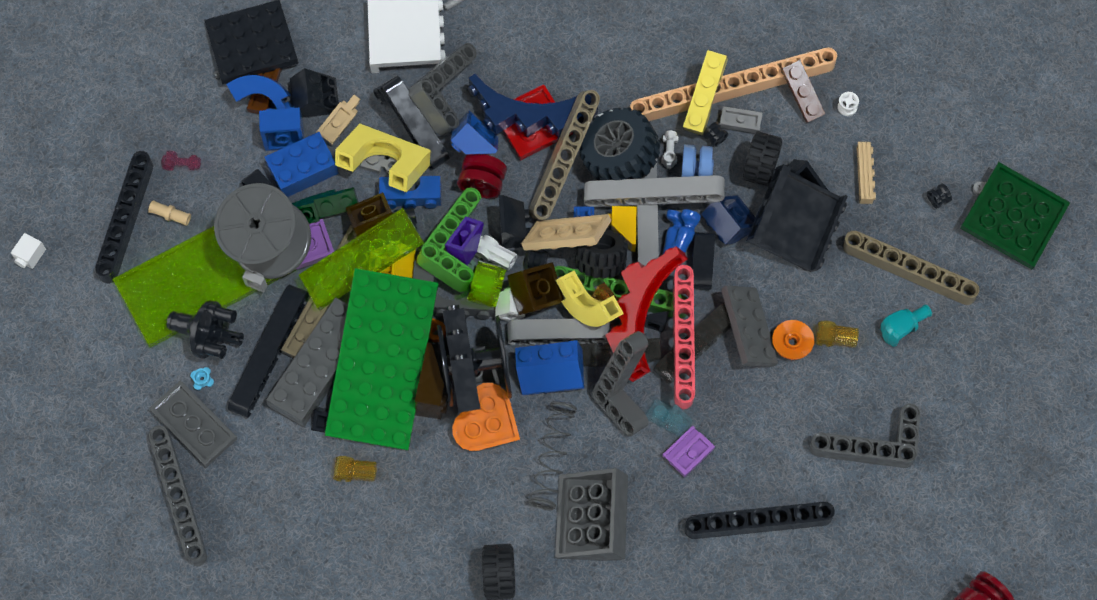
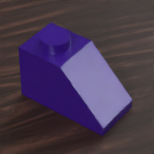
(465, 240)

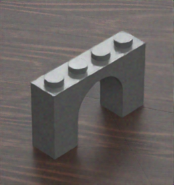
(441, 303)

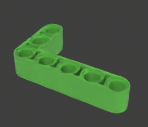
(436, 250)

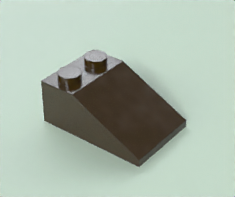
(430, 394)

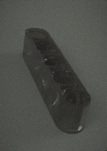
(704, 337)

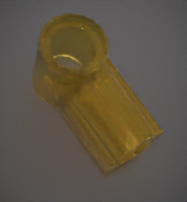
(833, 335)
(350, 469)

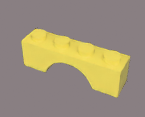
(704, 93)

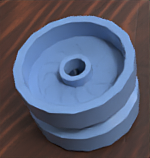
(697, 166)

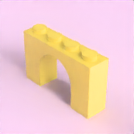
(366, 142)

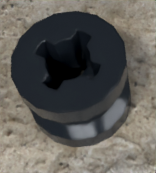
(715, 134)
(939, 195)
(537, 258)

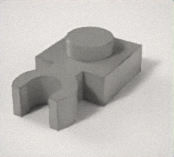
(377, 163)

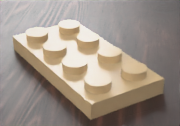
(566, 232)

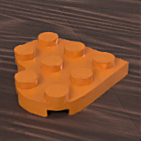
(490, 424)

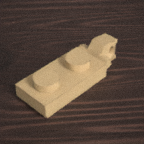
(339, 120)

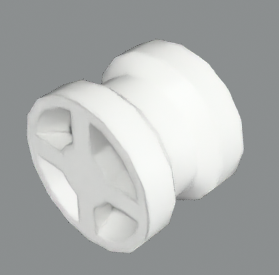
(851, 99)

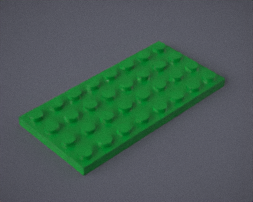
(381, 359)

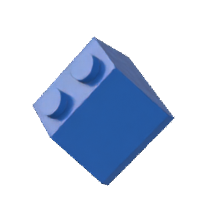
(280, 127)

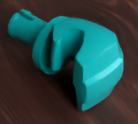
(902, 323)

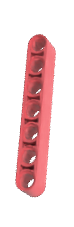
(683, 326)

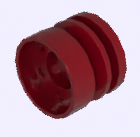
(985, 588)

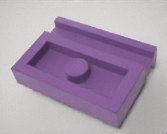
(688, 451)

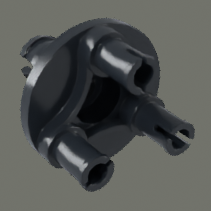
(206, 329)

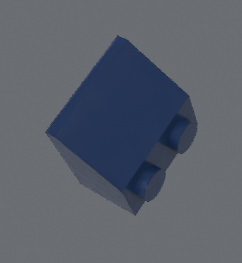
(729, 219)

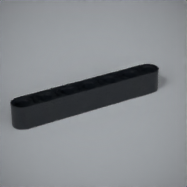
(125, 225)
(266, 352)
(768, 514)

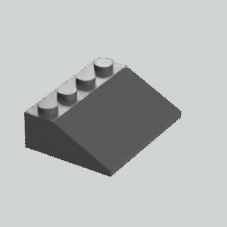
(592, 515)

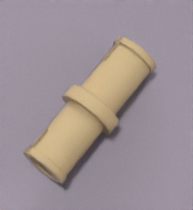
(169, 213)

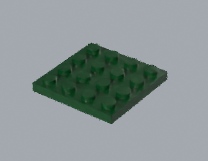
(1015, 215)

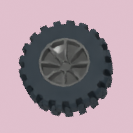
(620, 145)

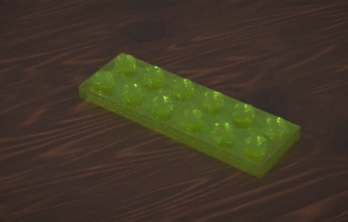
(369, 251)

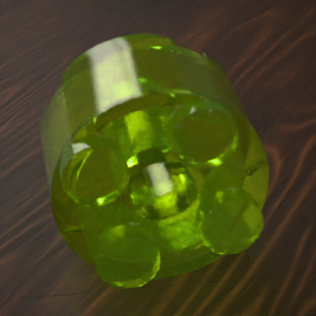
(485, 284)

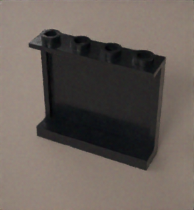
(797, 220)

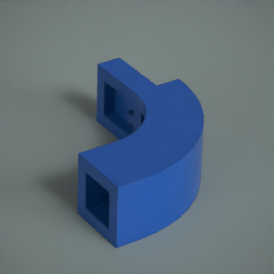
(252, 84)

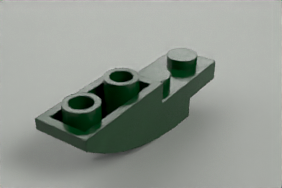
(326, 203)

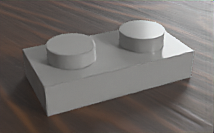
(740, 119)

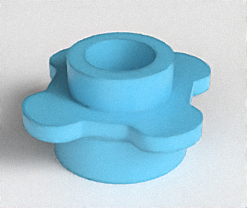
(202, 372)

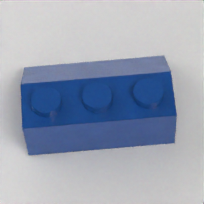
(474, 136)
(550, 367)

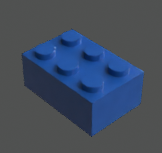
(301, 164)

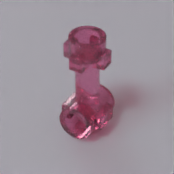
(170, 159)

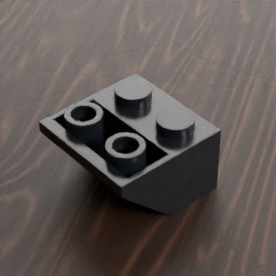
(314, 93)

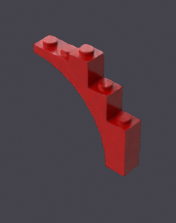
(642, 284)

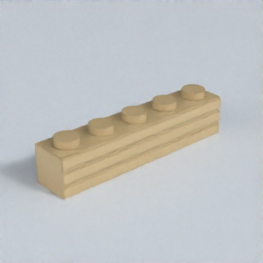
(865, 173)

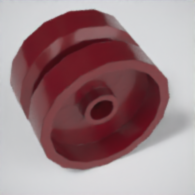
(483, 174)

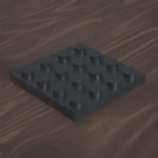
(251, 41)

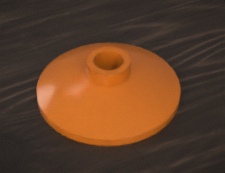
(793, 330)

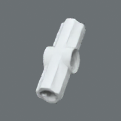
(491, 251)

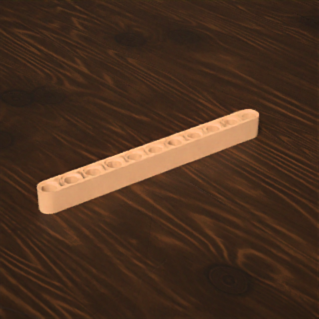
(740, 79)

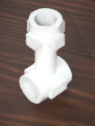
(669, 158)

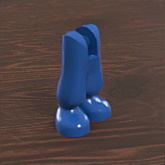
(683, 230)

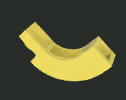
(583, 306)

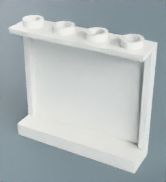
(405, 33)

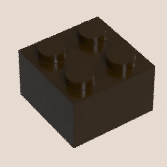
(535, 288)

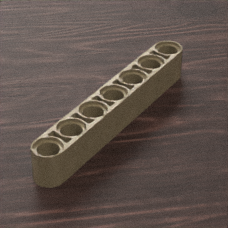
(571, 148)
(905, 259)

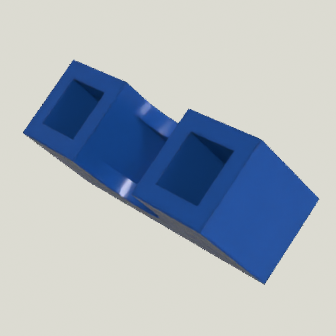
(427, 193)

